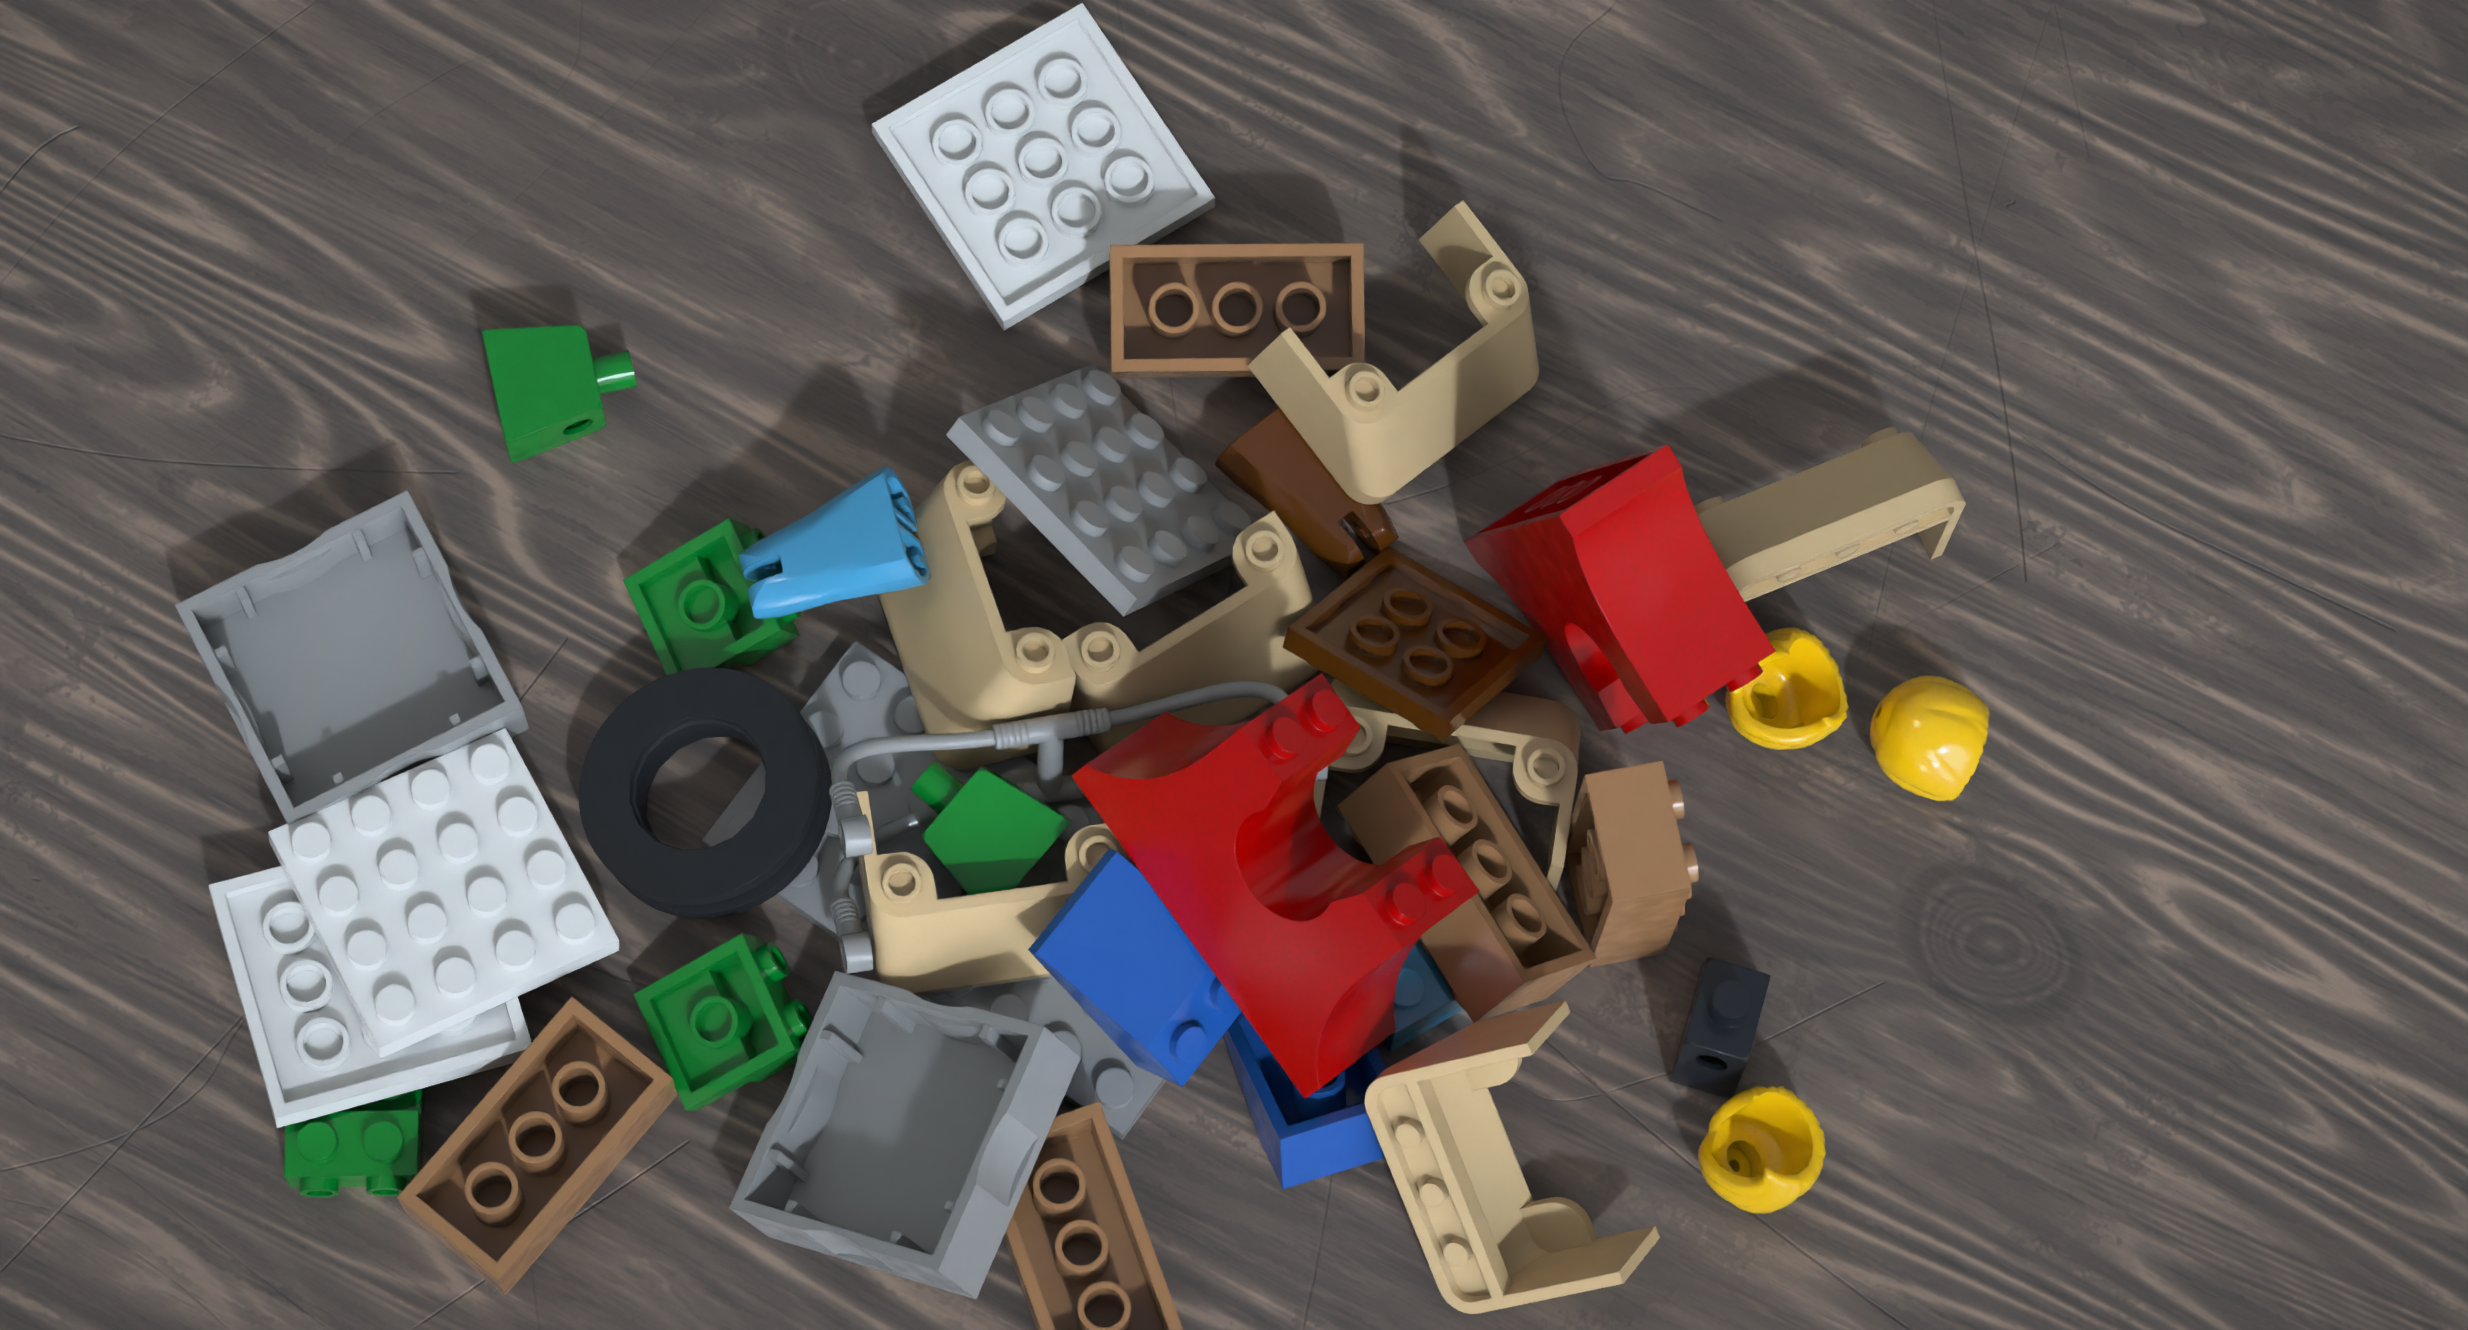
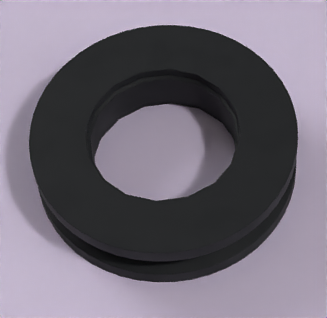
(653, 728)

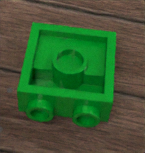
(700, 604)
(725, 1020)
(358, 1147)

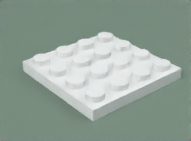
(1042, 165)
(443, 892)
(306, 1027)

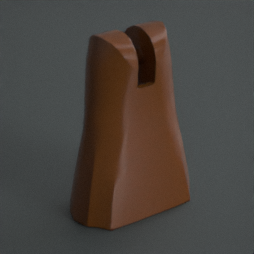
(1289, 478)

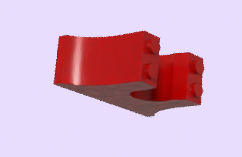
(1626, 591)
(1260, 887)

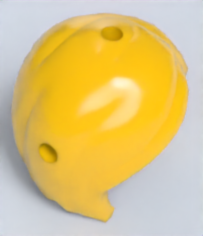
(1798, 693)
(1930, 736)
(1779, 1141)

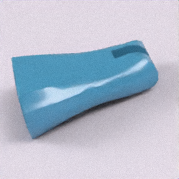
(839, 551)

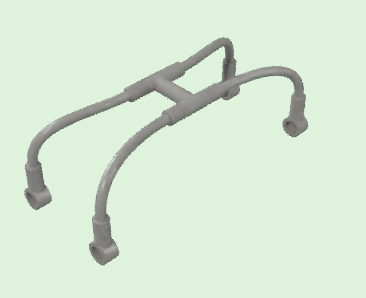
(1049, 787)

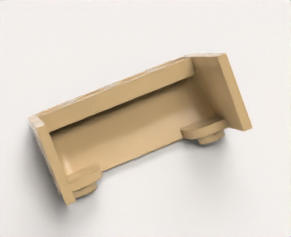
(1386, 437)
(1834, 513)
(1520, 729)
(968, 938)
(1465, 1184)

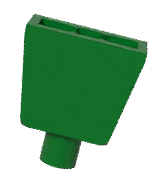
(551, 385)
(987, 828)

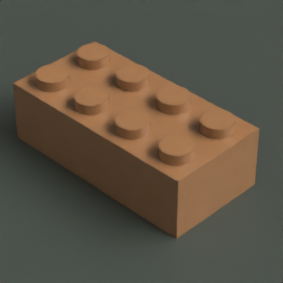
(1222, 304)
(1629, 862)
(1512, 936)
(538, 1145)
(1083, 1238)

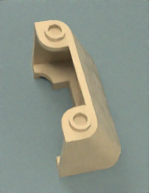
(952, 635)
(1222, 645)

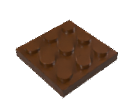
(1414, 643)

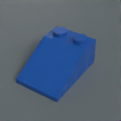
(1136, 971)
(1310, 1134)

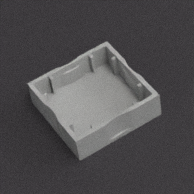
(350, 660)
(906, 1134)

